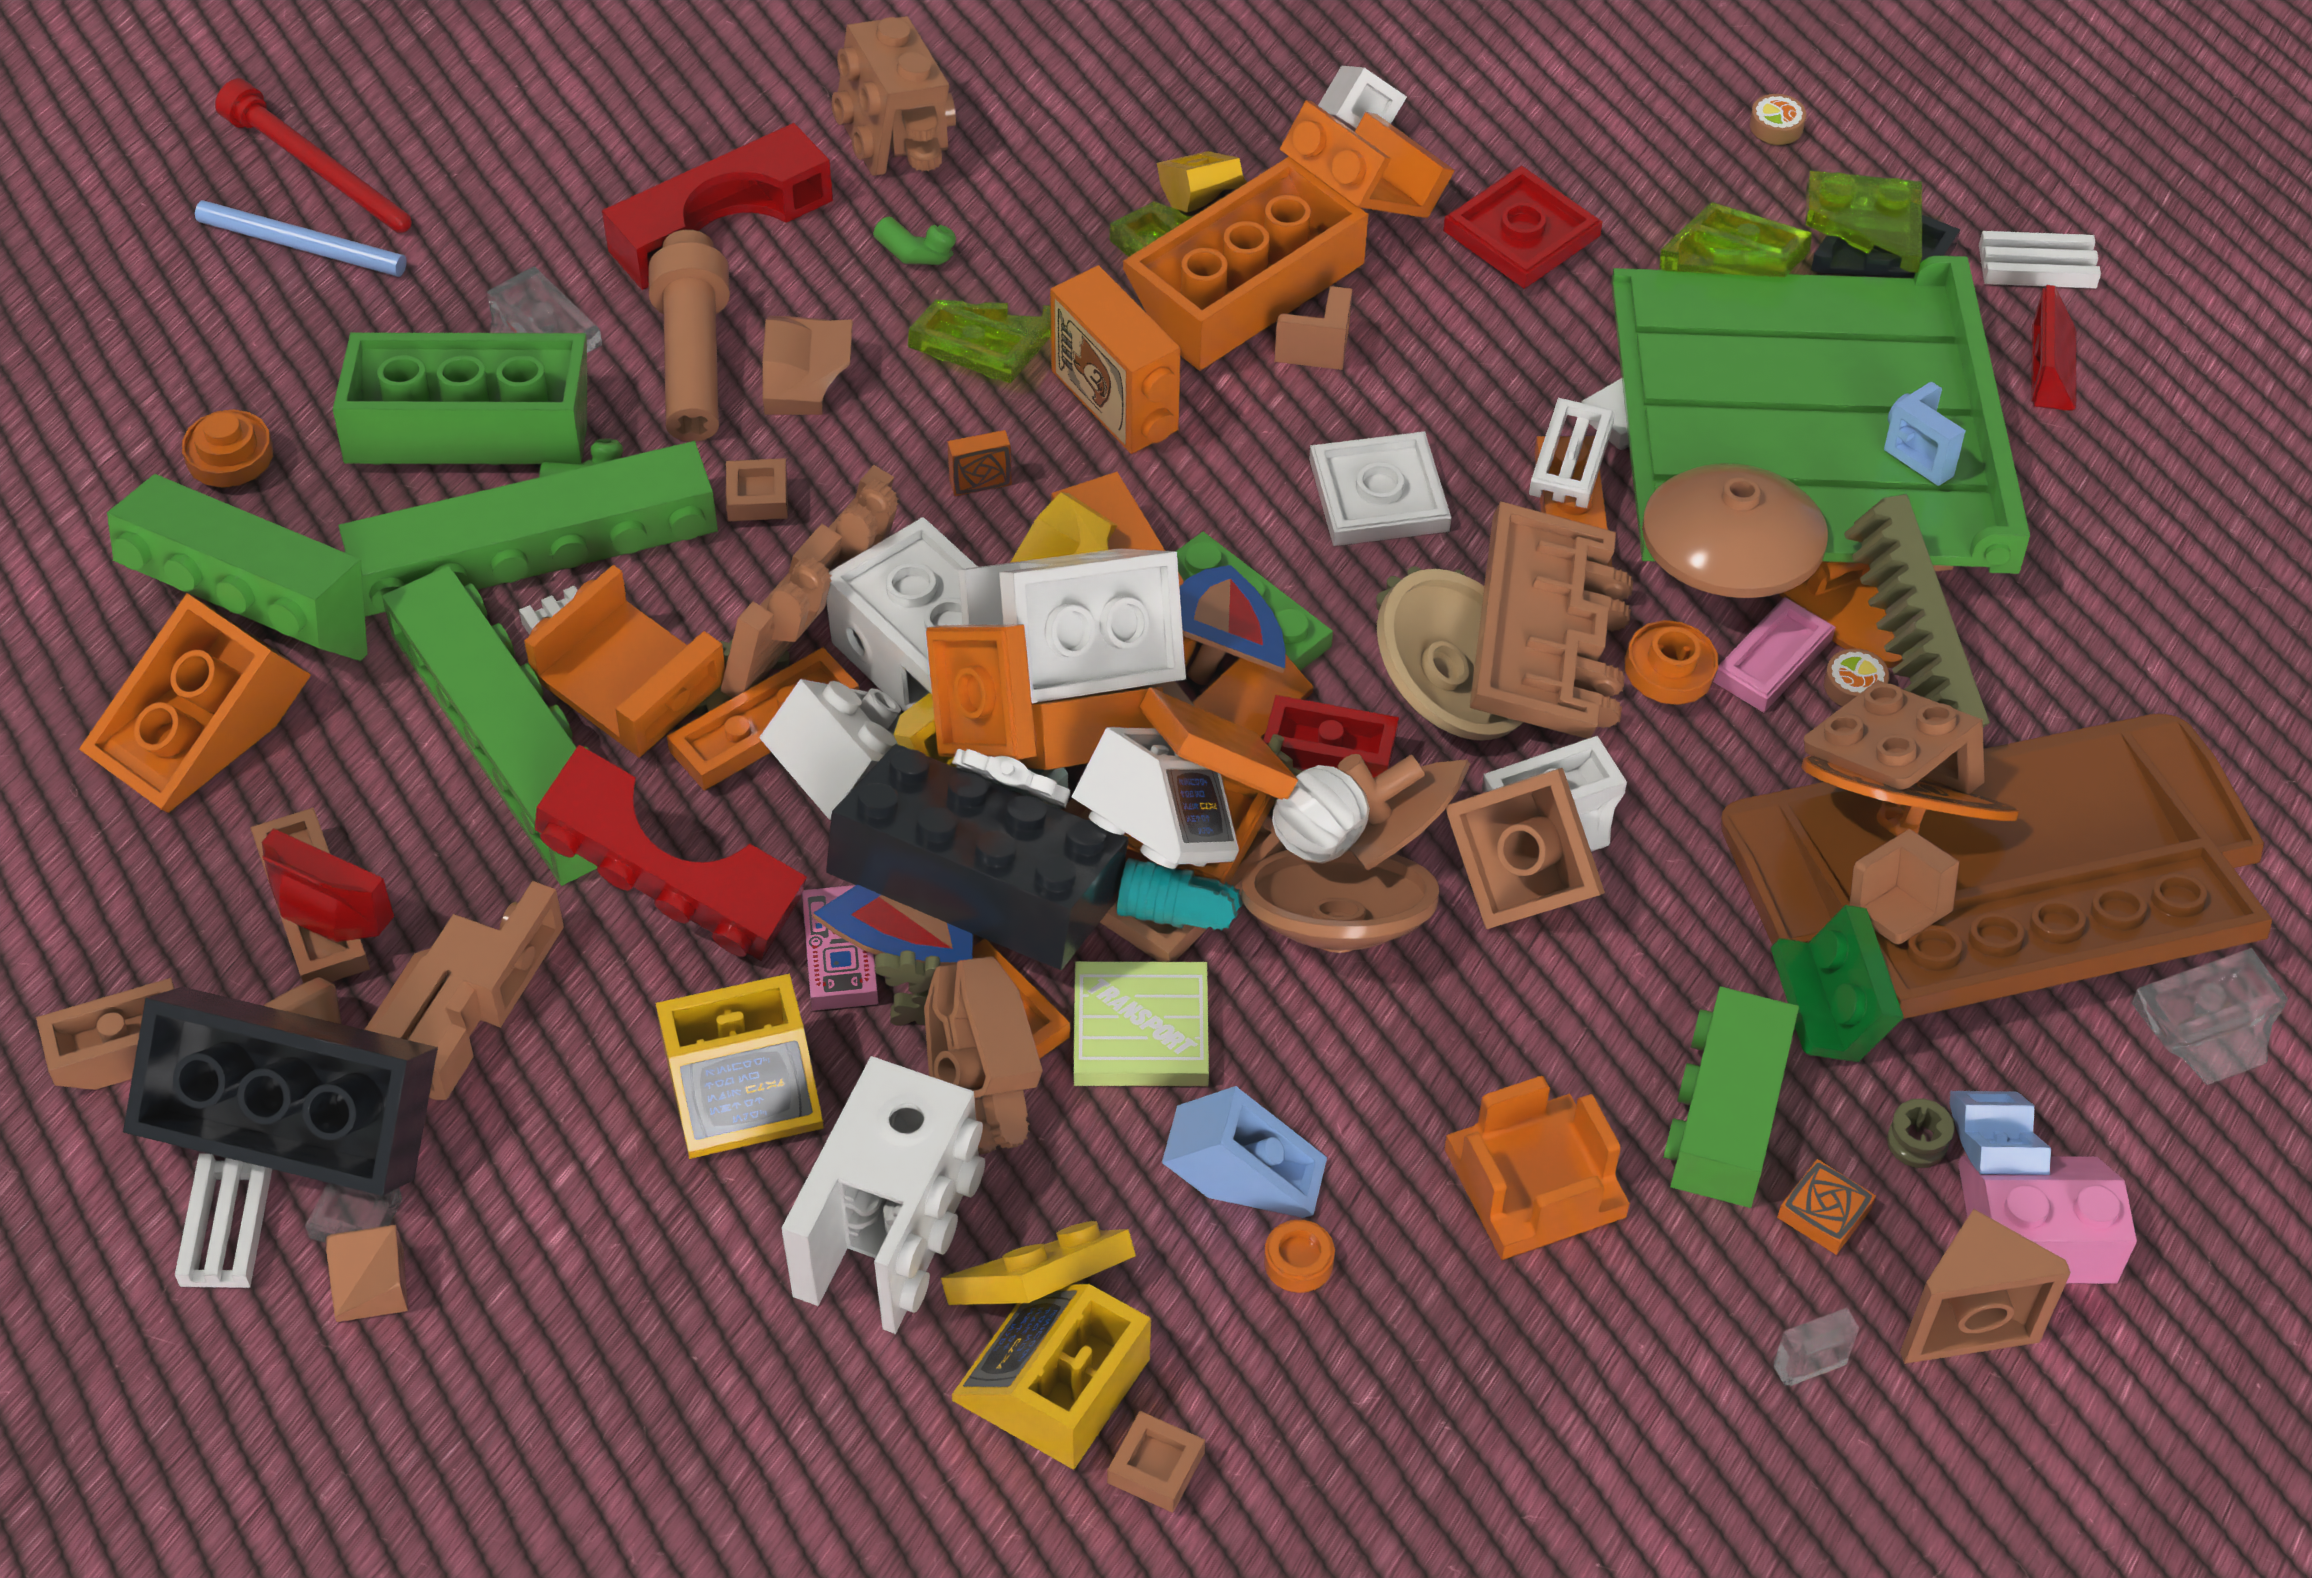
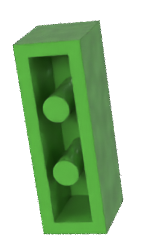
(1731, 1096)

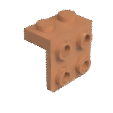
(881, 72)
(1902, 739)

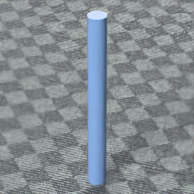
(300, 238)

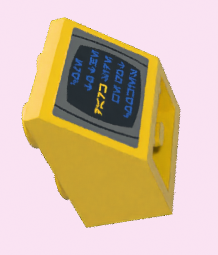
(739, 1065)
(1058, 1369)

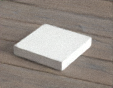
(1379, 488)

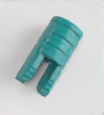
(1175, 897)

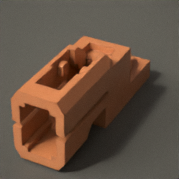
(469, 978)

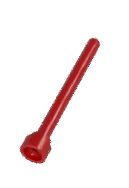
(245, 107)

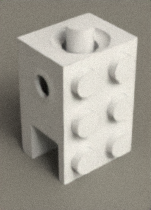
(888, 600)
(1086, 617)
(886, 1186)

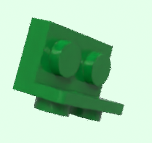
(1839, 987)

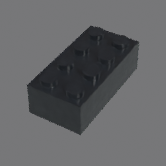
(976, 855)
(280, 1090)

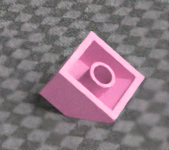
(2072, 1212)

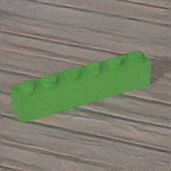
(537, 524)
(486, 697)

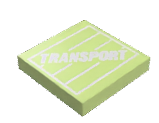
(1141, 1024)

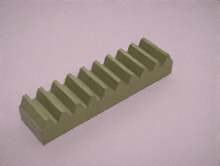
(1914, 606)

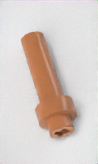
(689, 289)

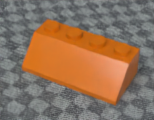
(1248, 260)

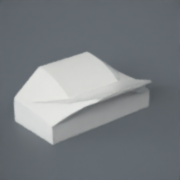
(1592, 779)

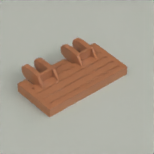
(1548, 623)
(772, 628)

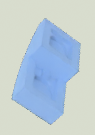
(1999, 1132)

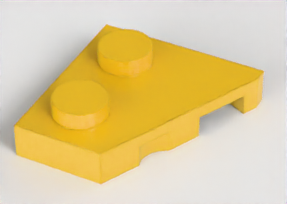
(1040, 1268)

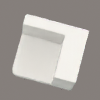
(1357, 92)

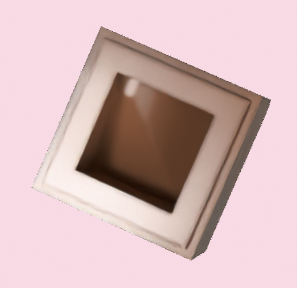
(367, 1273)

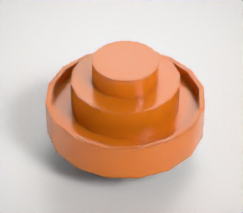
(227, 448)
(1671, 662)

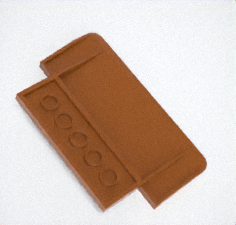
(2105, 871)

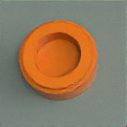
(1299, 1256)

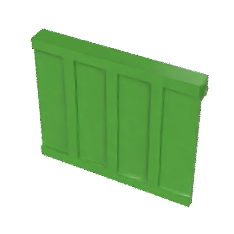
(1803, 386)

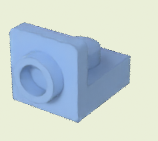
(1924, 436)

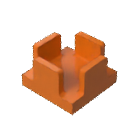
(1538, 1167)

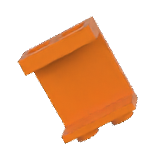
(1368, 167)
(622, 664)

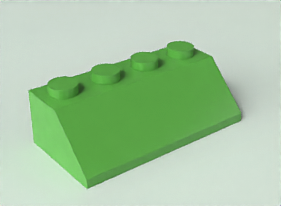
(462, 398)
(242, 564)

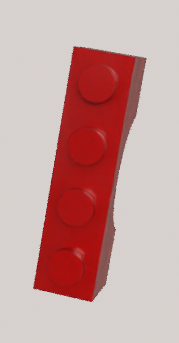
(770, 176)
(735, 898)

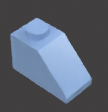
(1244, 1154)

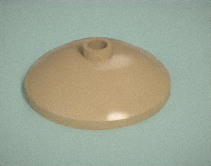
(1430, 649)

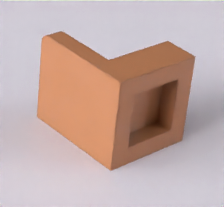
(1314, 339)
(1905, 886)

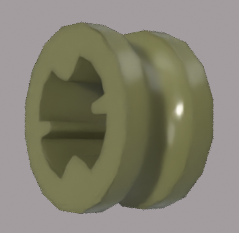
(1920, 1152)

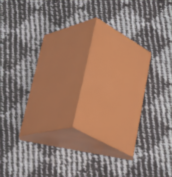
(1524, 848)
(1985, 1294)

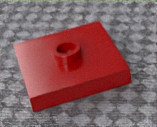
(1522, 226)

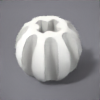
(1321, 814)

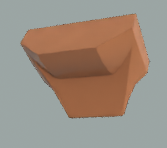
(802, 361)
(96, 1040)

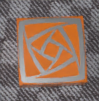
(979, 462)
(1826, 1206)

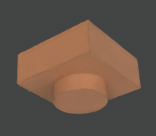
(756, 489)
(1156, 1461)

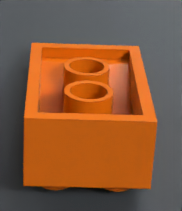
(192, 705)

